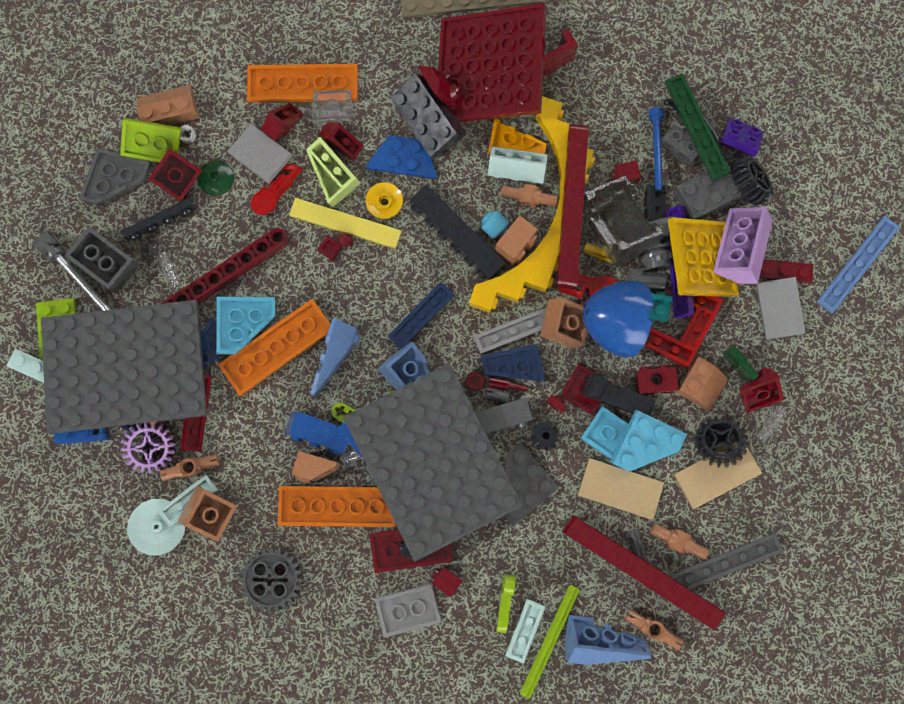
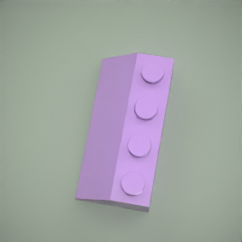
(743, 244)

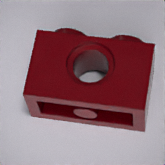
(667, 377)

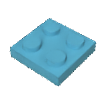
(605, 432)

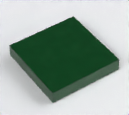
(740, 364)

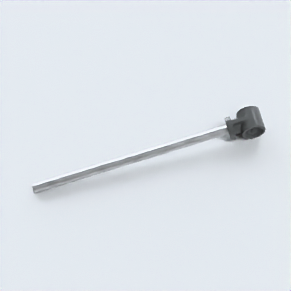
(47, 245)

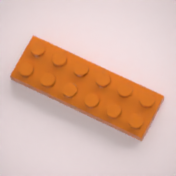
(299, 81)
(275, 347)
(332, 507)

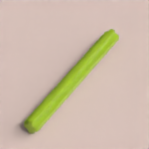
(549, 641)

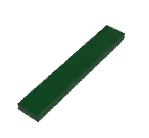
(697, 127)

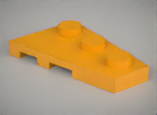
(509, 138)

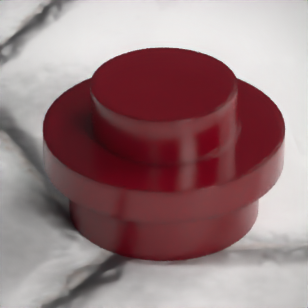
(345, 239)
(474, 382)

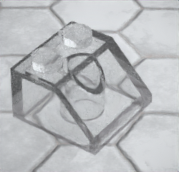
(332, 106)

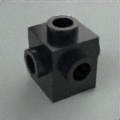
(544, 428)

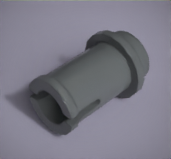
(497, 395)

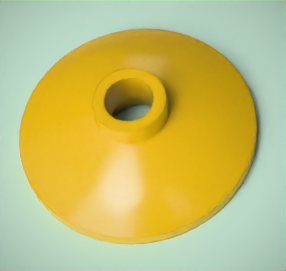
(381, 192)

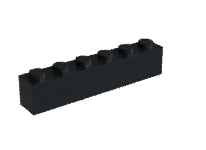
(457, 233)

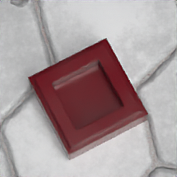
(329, 248)

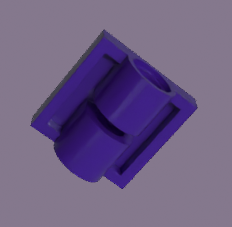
(742, 137)

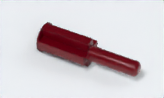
(504, 384)

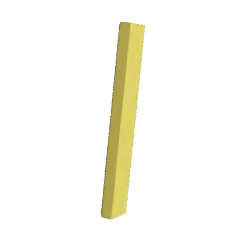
(345, 222)

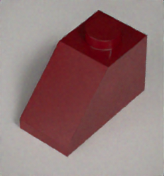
(281, 121)
(340, 139)

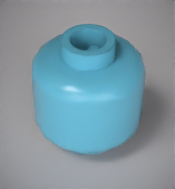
(494, 224)

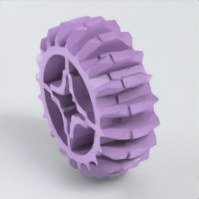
(138, 447)

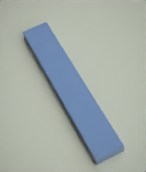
(858, 264)

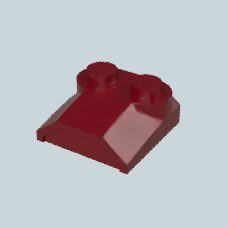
(441, 84)
(761, 391)

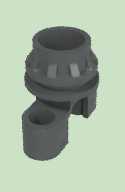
(658, 255)

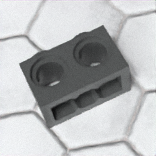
(679, 145)

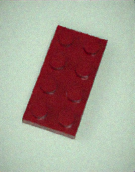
(386, 554)

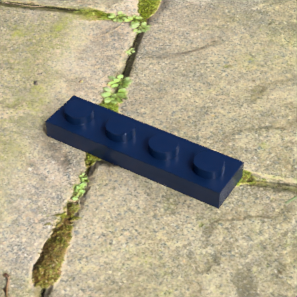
(421, 315)

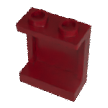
(562, 54)

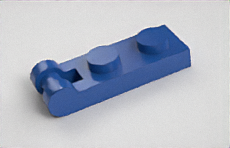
(81, 436)

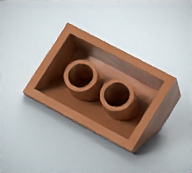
(169, 106)

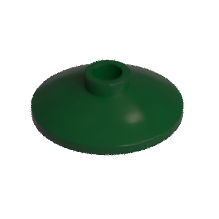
(221, 183)

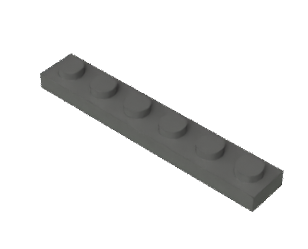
(729, 562)

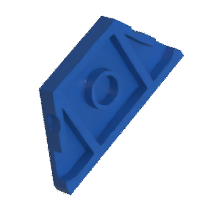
(403, 157)

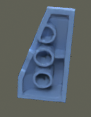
(340, 342)
(404, 366)
(596, 645)

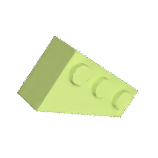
(332, 173)

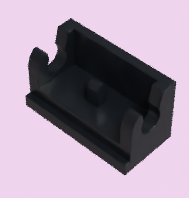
(655, 203)

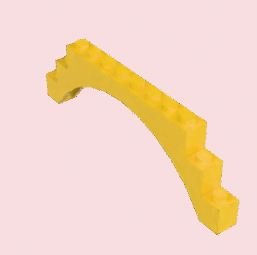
(539, 265)

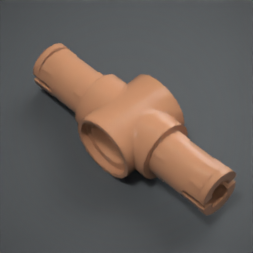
(529, 195)
(180, 471)
(679, 541)
(662, 635)

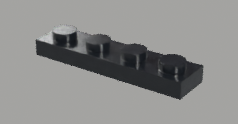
(153, 222)

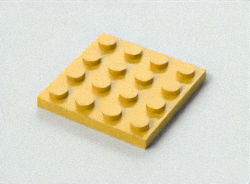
(694, 255)

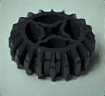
(752, 180)
(711, 429)

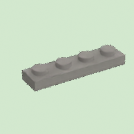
(510, 332)

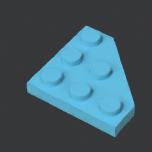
(241, 320)
(646, 442)

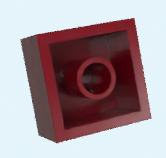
(174, 175)

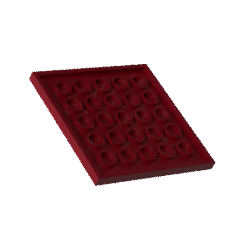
(495, 61)

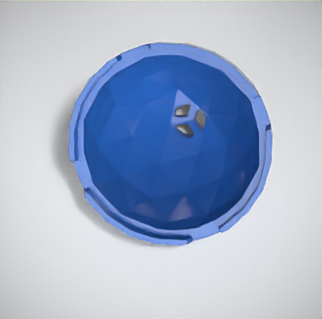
(619, 317)

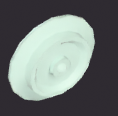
(150, 532)

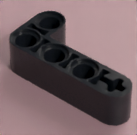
(601, 390)

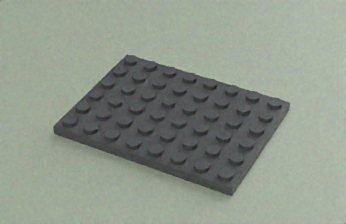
(123, 367)
(432, 462)

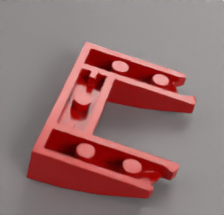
(684, 351)

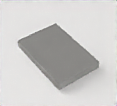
(260, 154)
(780, 308)
(408, 610)

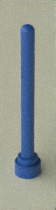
(656, 115)

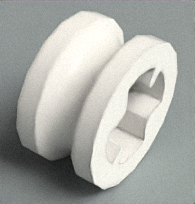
(192, 135)

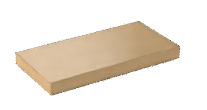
(705, 482)
(620, 489)

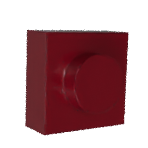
(556, 403)

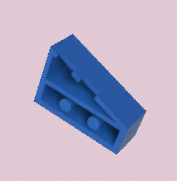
(316, 432)

